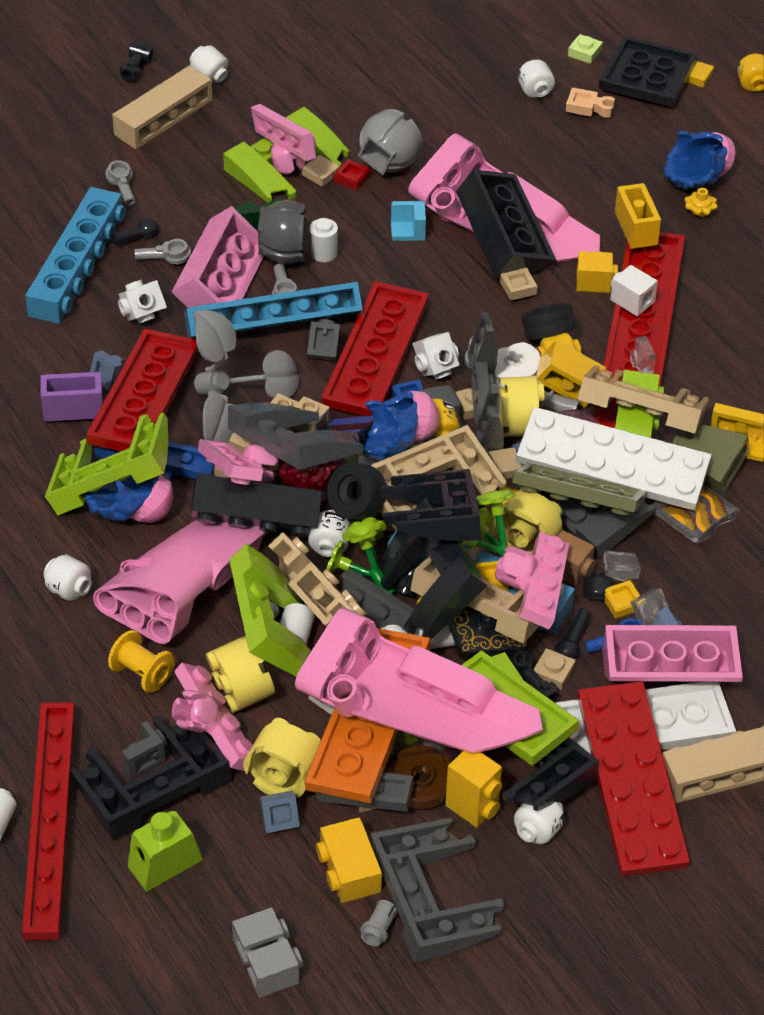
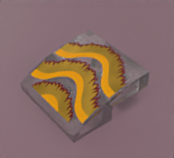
(703, 522)

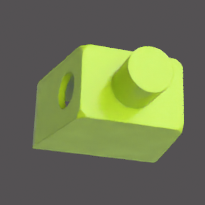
(162, 850)

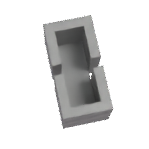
(264, 945)

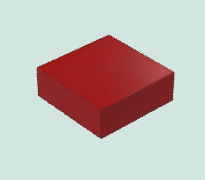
(352, 175)

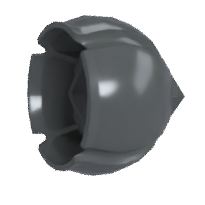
(282, 232)

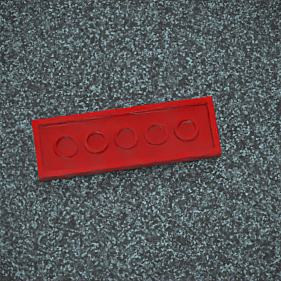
(375, 348)
(142, 387)
(632, 779)

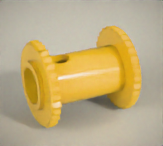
(152, 668)

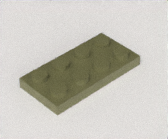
(589, 490)

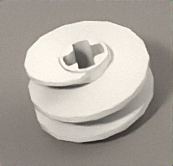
(516, 361)

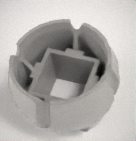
(389, 141)

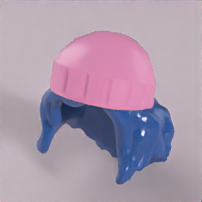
(699, 159)
(400, 424)
(127, 499)

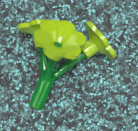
(495, 500)
(366, 534)

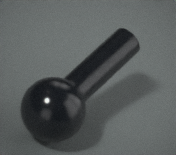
(146, 229)
(568, 646)

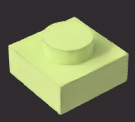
(585, 48)

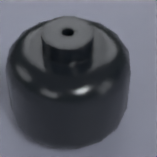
(595, 586)

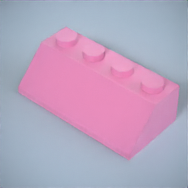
(220, 262)
(671, 653)

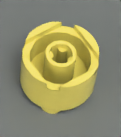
(519, 399)
(527, 517)
(239, 675)
(281, 758)

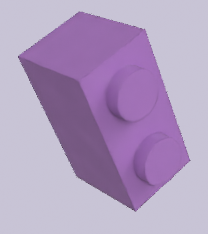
(71, 396)

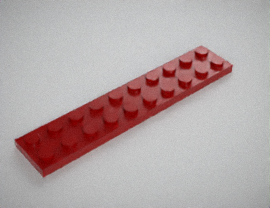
(662, 264)

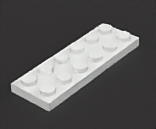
(615, 456)
(679, 712)

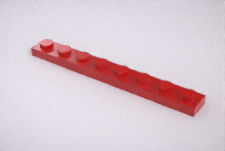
(49, 822)

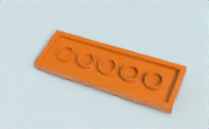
(354, 748)

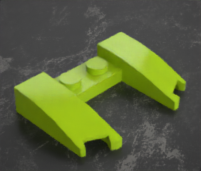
(254, 163)
(77, 474)
(257, 585)

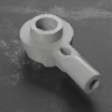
(120, 174)
(173, 251)
(283, 283)

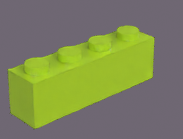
(635, 418)

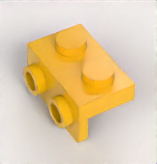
(742, 422)

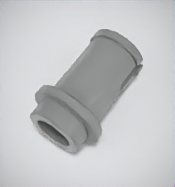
(558, 403)
(375, 930)

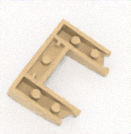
(683, 410)
(452, 450)
(490, 602)

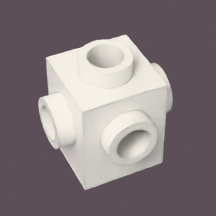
(141, 301)
(436, 355)

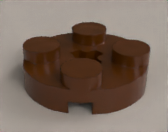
(423, 760)

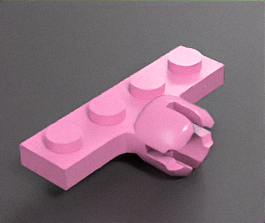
(291, 142)
(239, 465)
(538, 576)
(207, 712)

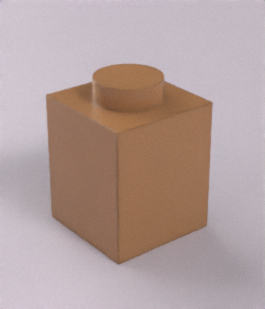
(579, 558)

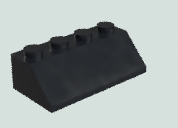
(504, 222)
(255, 504)

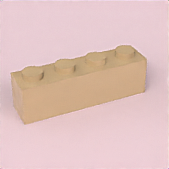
(162, 107)
(715, 764)

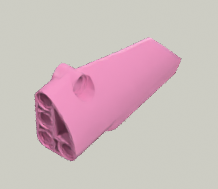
(454, 162)
(161, 586)
(410, 689)

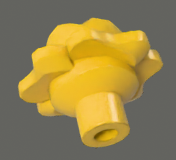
(701, 203)

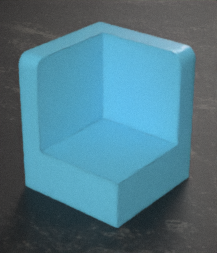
(408, 220)

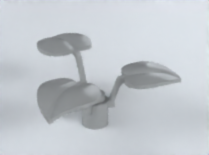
(214, 339)

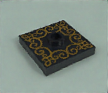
(477, 632)

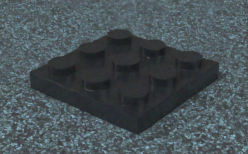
(648, 71)

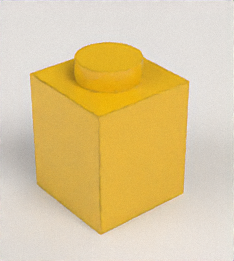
(595, 271)

